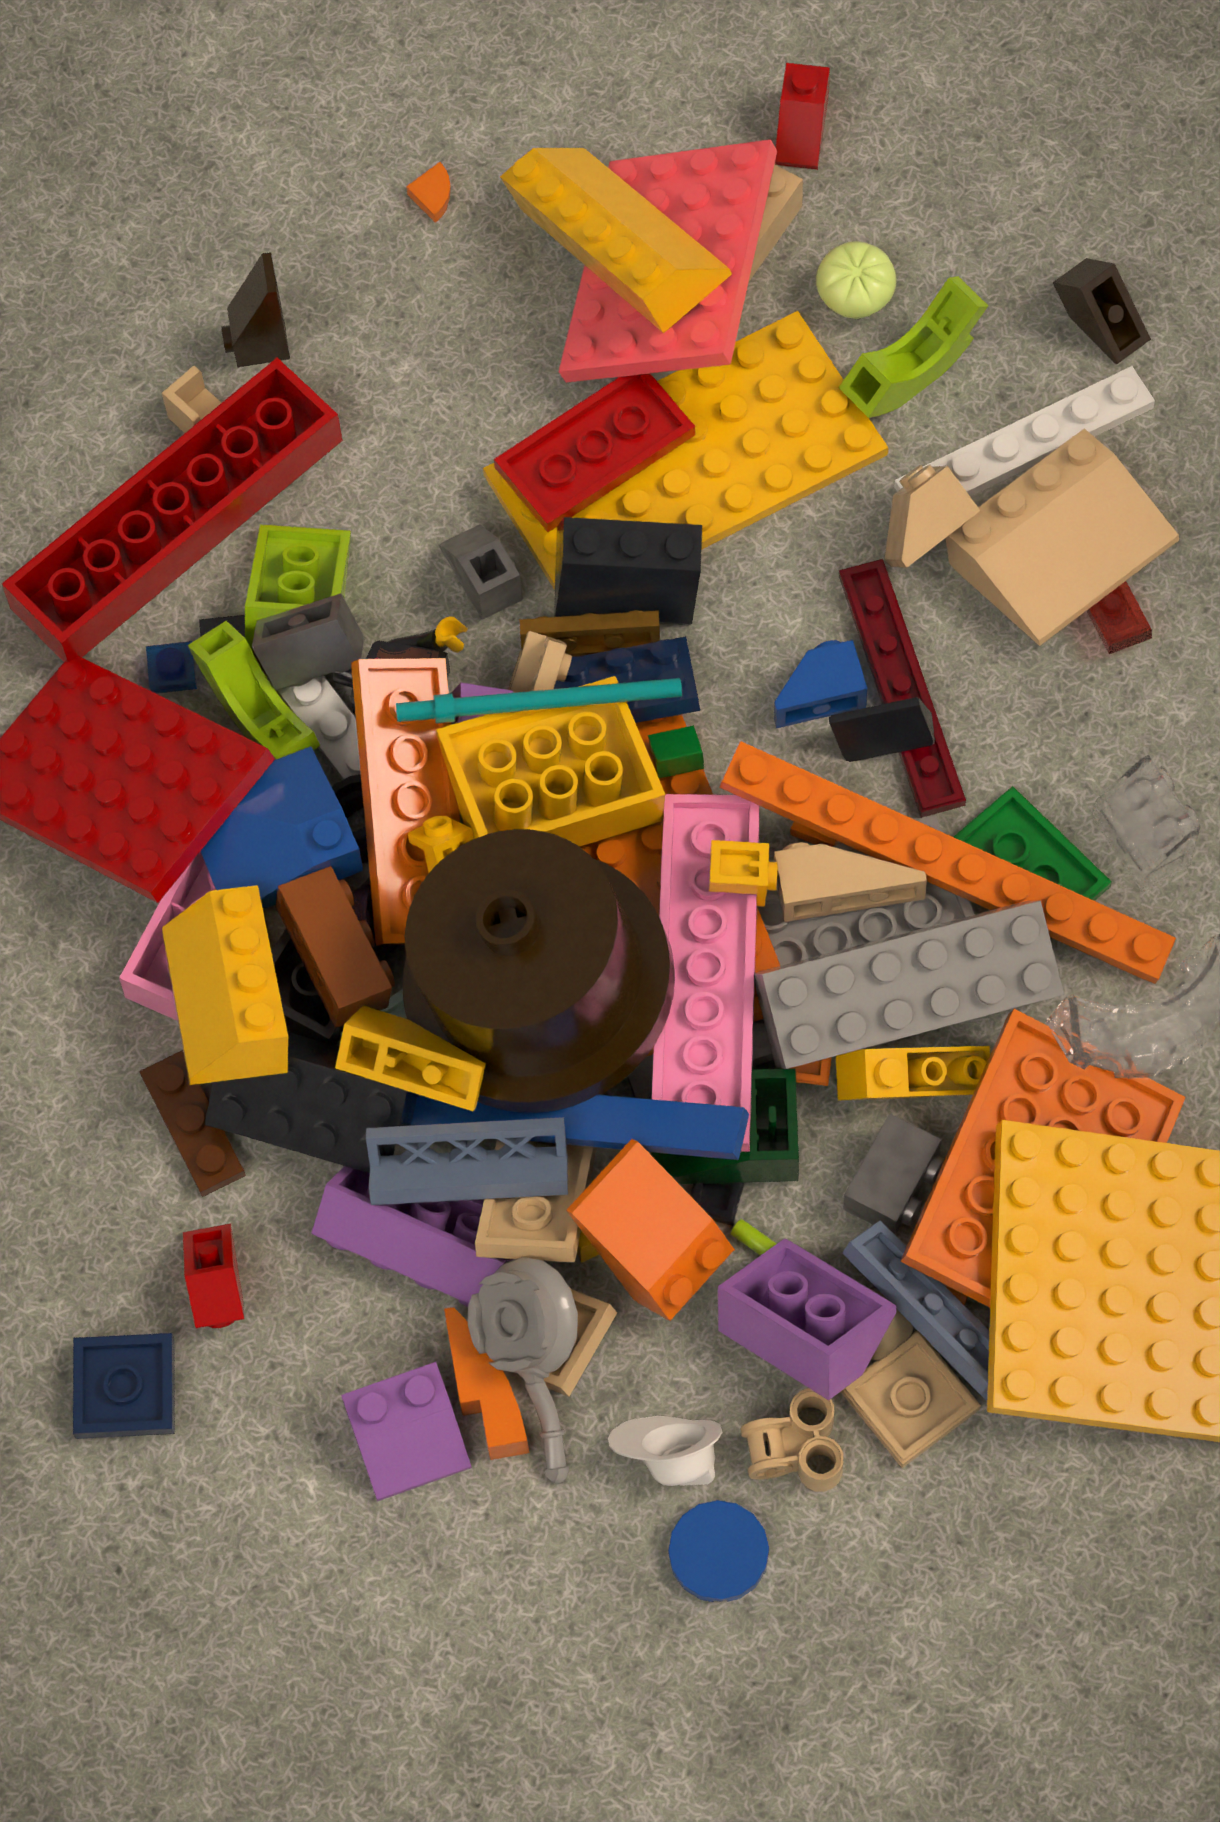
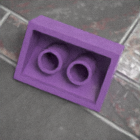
(804, 1317)

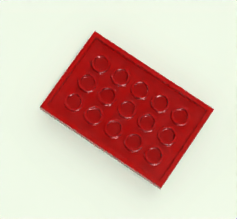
(122, 776)

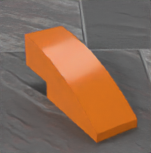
(485, 1391)

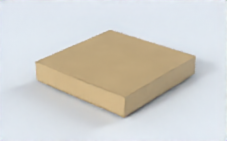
(911, 1399)

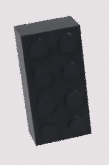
(312, 1107)

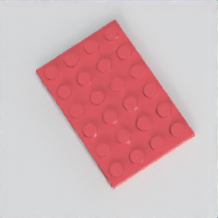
(720, 203)

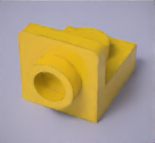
(439, 838)
(742, 869)

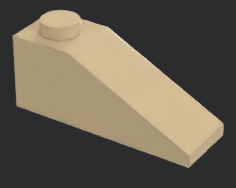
(835, 881)

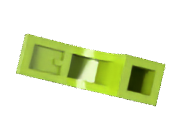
(897, 373)
(247, 693)

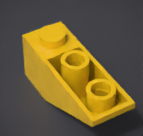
(910, 1072)

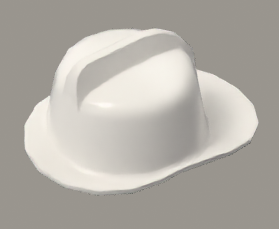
(671, 1447)

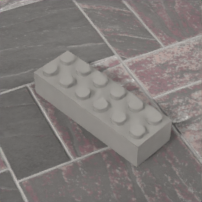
(908, 984)

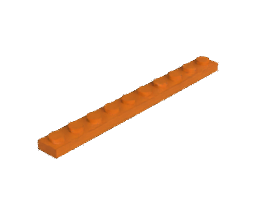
(944, 860)

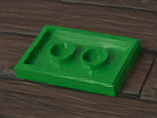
(1024, 837)

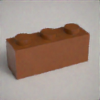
(334, 944)

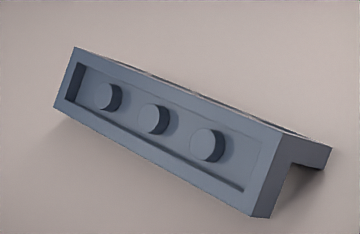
(468, 1169)
(924, 1304)

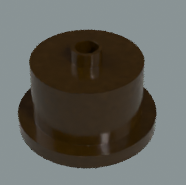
(537, 968)

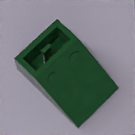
(772, 1139)

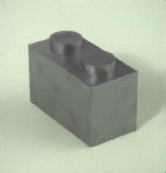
(308, 642)
(894, 1174)

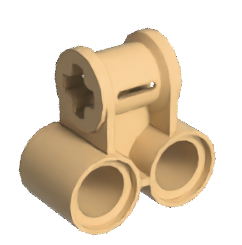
(795, 1443)

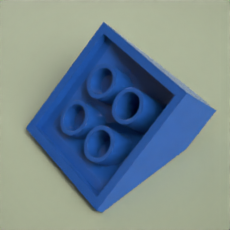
(283, 831)

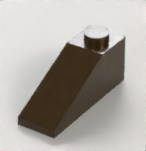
(256, 318)

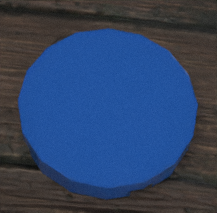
(718, 1551)

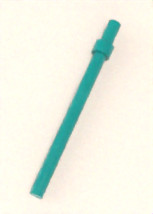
(445, 707)

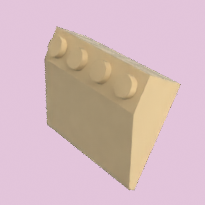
(1060, 537)

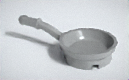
(529, 1328)

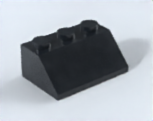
(627, 568)

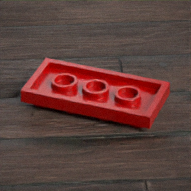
(594, 448)

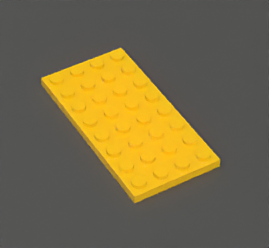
(762, 440)

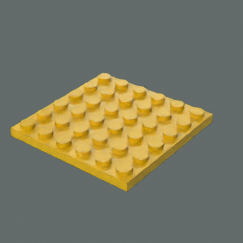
(1105, 1282)

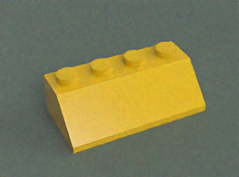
(226, 988)

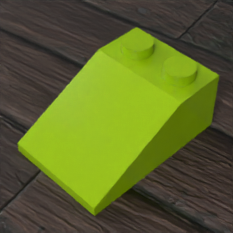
(294, 570)

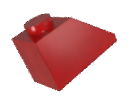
(802, 115)
(212, 1276)

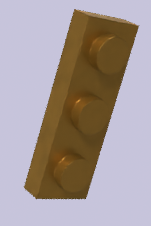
(595, 632)

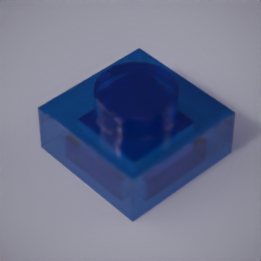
(171, 667)

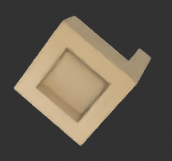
(188, 400)

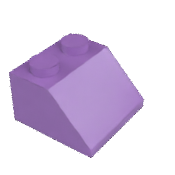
(406, 1431)

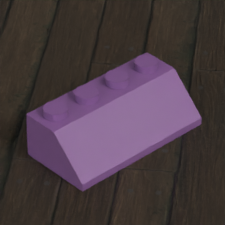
(415, 1239)

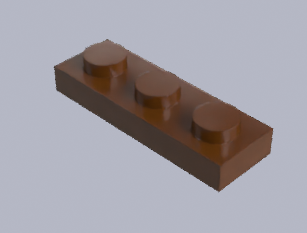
(184, 1114)

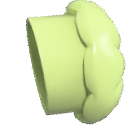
(856, 279)

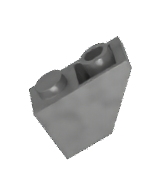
(483, 570)

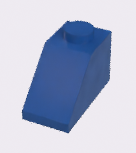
(822, 685)

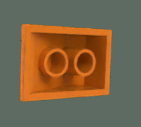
(649, 1231)

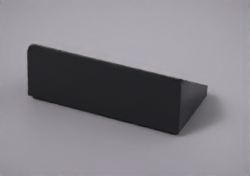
(883, 729)

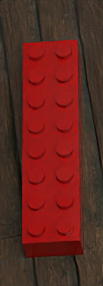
(173, 511)

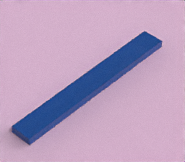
(615, 1120)

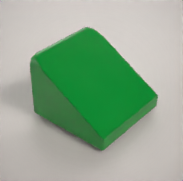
(676, 751)

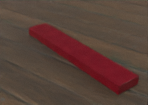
(900, 678)

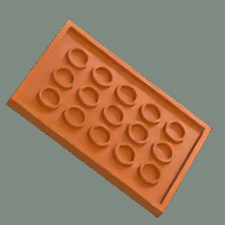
(1030, 1084)

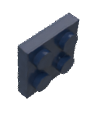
(123, 1385)

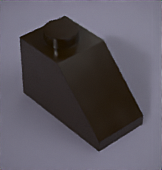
(1102, 308)

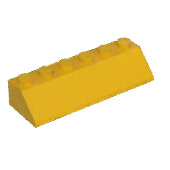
(615, 232)

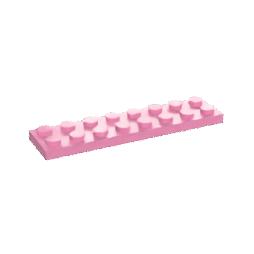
(712, 937)

